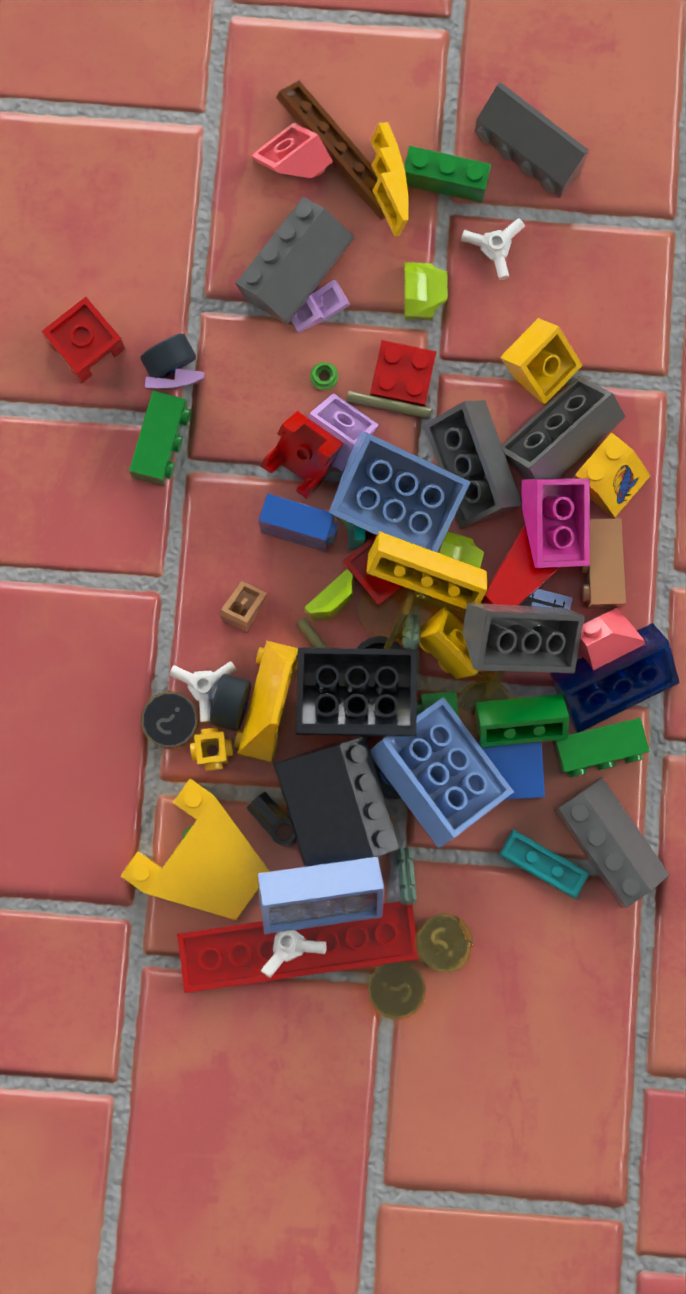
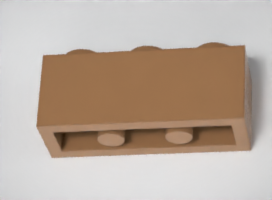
(606, 571)

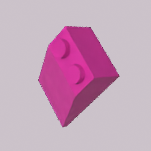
(557, 521)

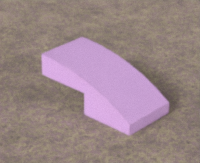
(320, 306)
(182, 379)

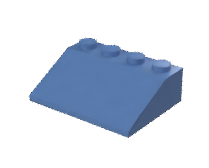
(397, 493)
(441, 773)

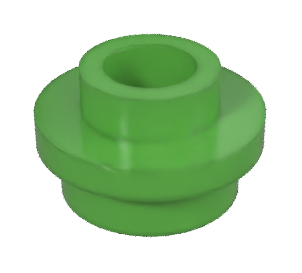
(324, 367)

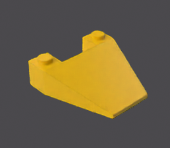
(260, 731)
(209, 868)

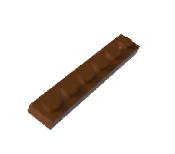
(342, 150)

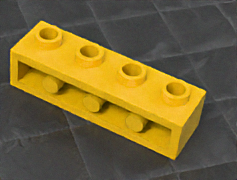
(426, 571)

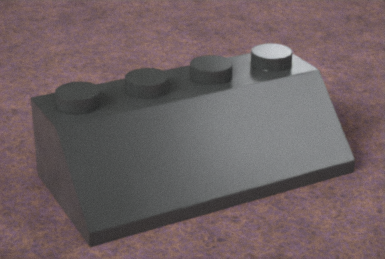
(530, 140)
(294, 261)
(563, 430)
(470, 448)
(522, 638)
(612, 843)

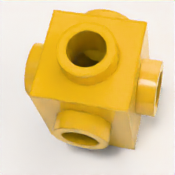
(209, 738)

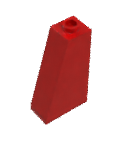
(517, 575)

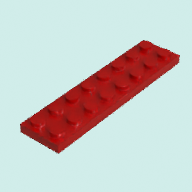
(240, 951)

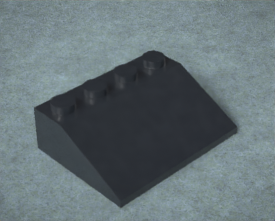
(356, 692)
(336, 803)

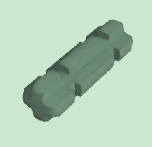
(411, 631)
(406, 876)

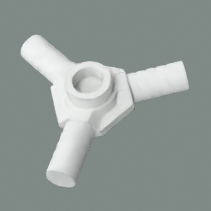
(496, 245)
(203, 685)
(290, 946)

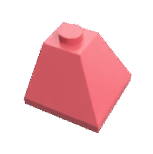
(294, 153)
(608, 638)

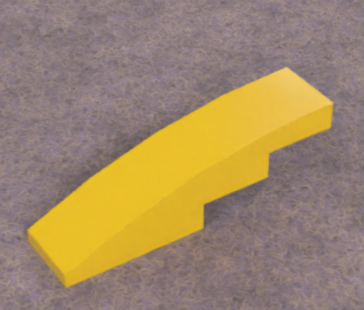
(391, 184)

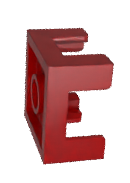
(82, 338)
(304, 451)

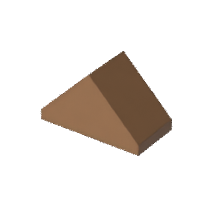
(242, 606)

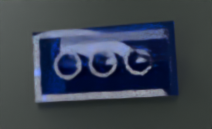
(620, 684)

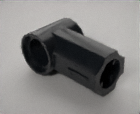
(271, 817)

